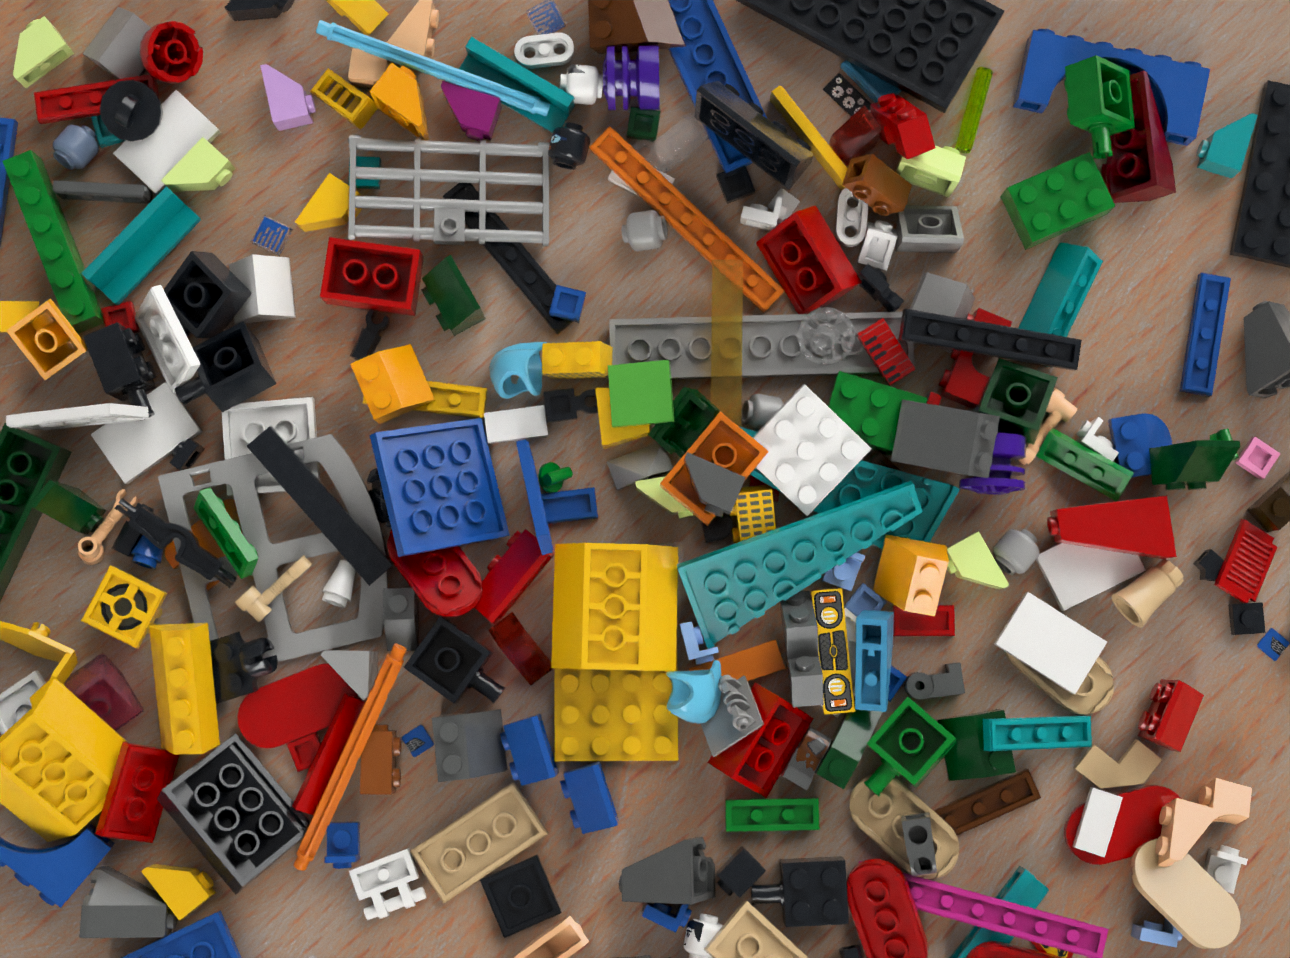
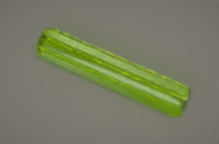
(974, 110)

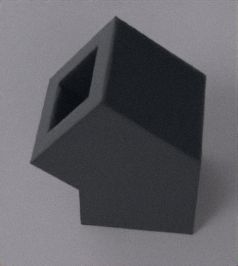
(1209, 565)

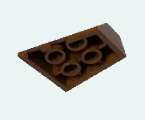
(632, 24)

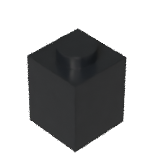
(739, 872)

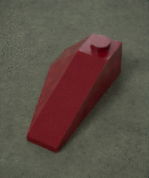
(1140, 157)

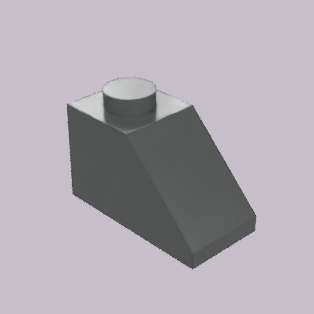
(714, 484)
(401, 617)

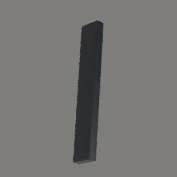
(513, 260)
(989, 339)
(320, 505)

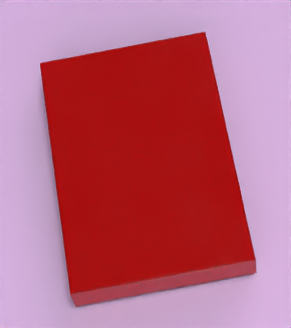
(131, 800)

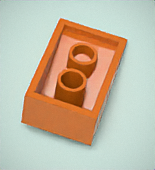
(720, 444)

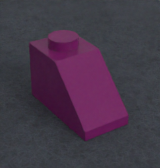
(473, 110)

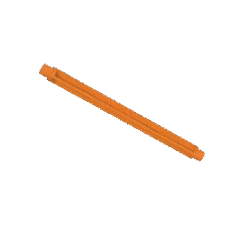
(349, 757)

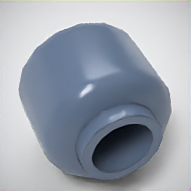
(75, 147)

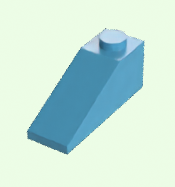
(873, 659)

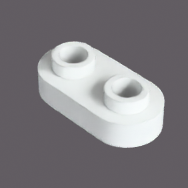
(544, 48)
(850, 218)

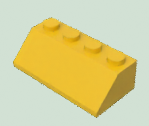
(184, 687)

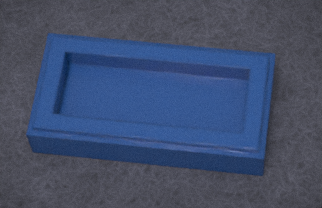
(570, 505)

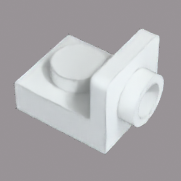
(759, 217)
(878, 244)
(1098, 444)
(1224, 866)

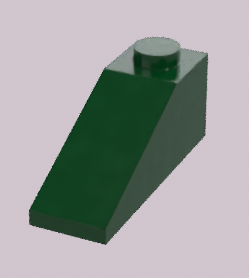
(69, 507)
(848, 746)

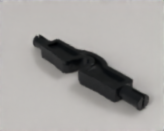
(190, 551)

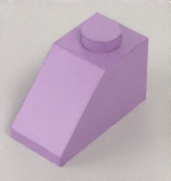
(287, 100)

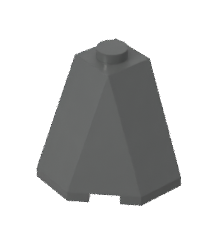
(1267, 349)
(671, 876)
(123, 908)

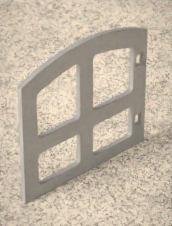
(241, 475)

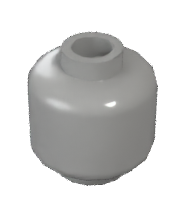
(645, 230)
(759, 410)
(1016, 551)

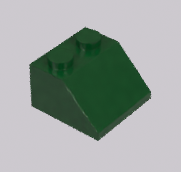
(452, 296)
(1019, 398)
(1191, 463)
(968, 756)

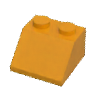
(401, 100)
(47, 339)
(392, 382)
(911, 574)

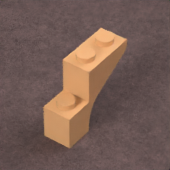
(412, 35)
(1186, 821)
(556, 942)

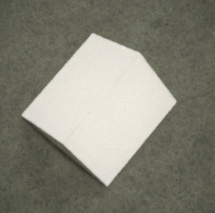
(271, 288)

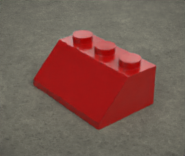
(808, 261)
(511, 575)
(764, 753)

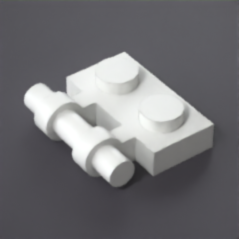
(383, 875)

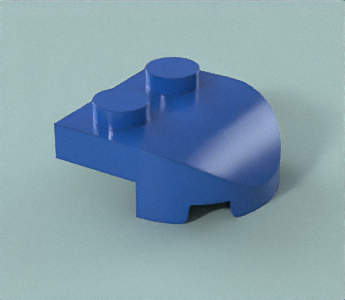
(1133, 438)

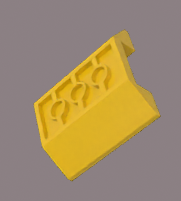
(614, 607)
(57, 763)

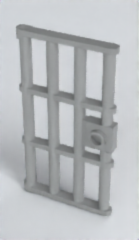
(449, 213)

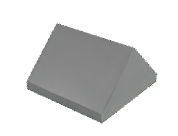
(118, 45)
(929, 229)
(943, 297)
(355, 667)

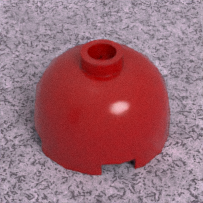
(171, 52)

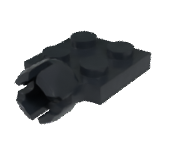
(239, 664)

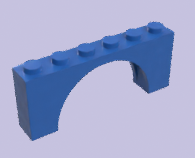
(1175, 85)
(56, 869)

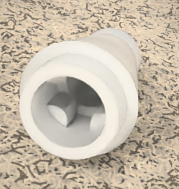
(340, 585)

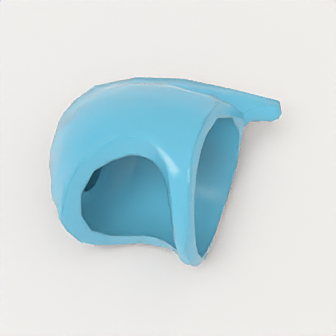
(519, 360)
(695, 693)

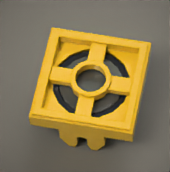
(125, 607)

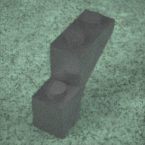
(801, 647)

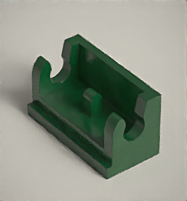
(691, 416)

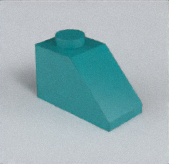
(1227, 147)

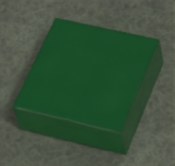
(643, 124)

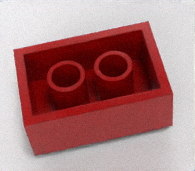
(372, 276)

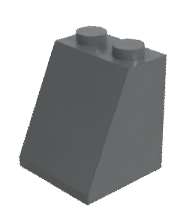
(945, 438)
(469, 745)

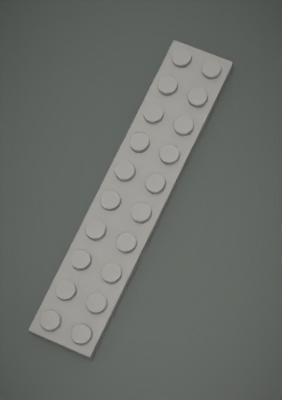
(767, 344)

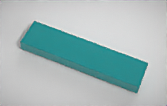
(1037, 733)

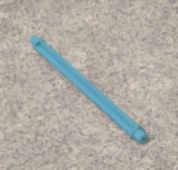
(431, 67)

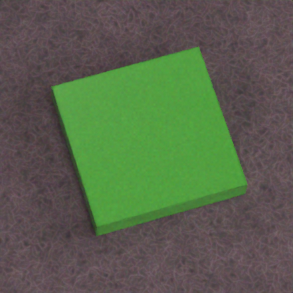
(641, 393)

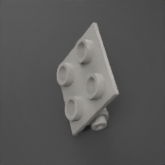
(735, 716)

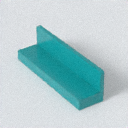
(493, 66)
(141, 246)
(1062, 290)
(1019, 889)

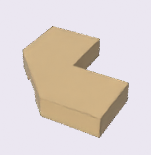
(1131, 769)

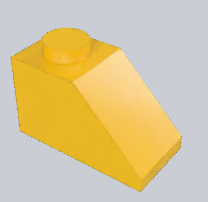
(327, 206)
(180, 887)

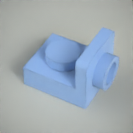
(845, 574)
(692, 638)
(1153, 933)

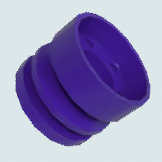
(632, 77)
(1006, 449)

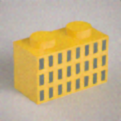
(576, 360)
(753, 512)

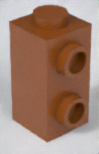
(877, 185)
(378, 762)

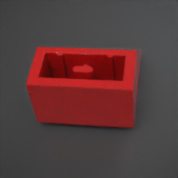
(1170, 714)

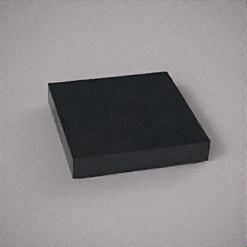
(520, 896)

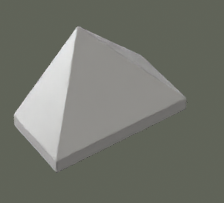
(639, 465)

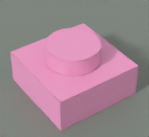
(1257, 458)

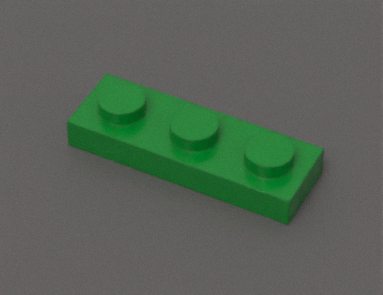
(1084, 464)
(226, 532)
(772, 814)

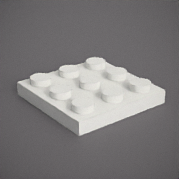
(290, 418)
(808, 449)

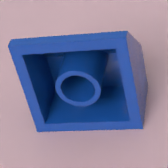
(529, 750)
(590, 798)

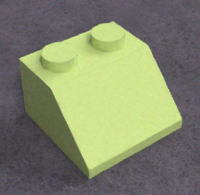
(933, 170)

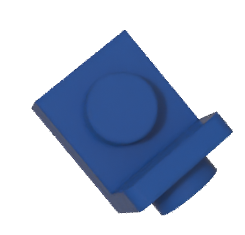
(343, 844)
(661, 914)

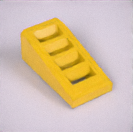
(358, 111)

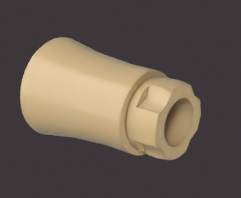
(1148, 592)

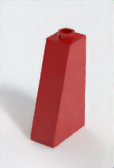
(1126, 527)

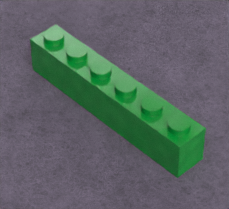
(53, 240)

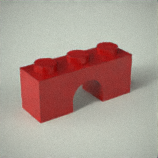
(903, 125)
(963, 381)

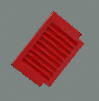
(1246, 562)

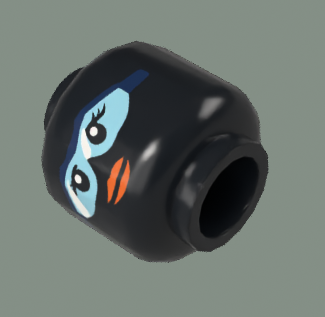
(569, 146)

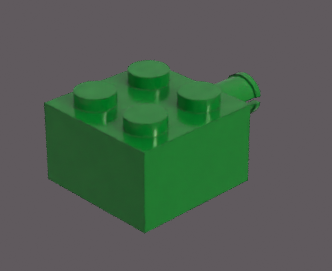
(1099, 101)
(909, 746)

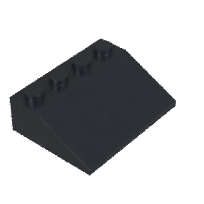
(752, 133)
(234, 813)

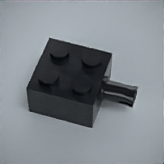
(205, 295)
(121, 364)
(229, 369)
(453, 663)
(809, 891)

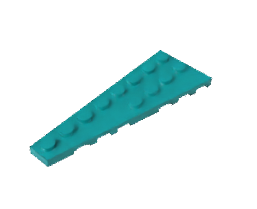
(872, 478)
(759, 572)

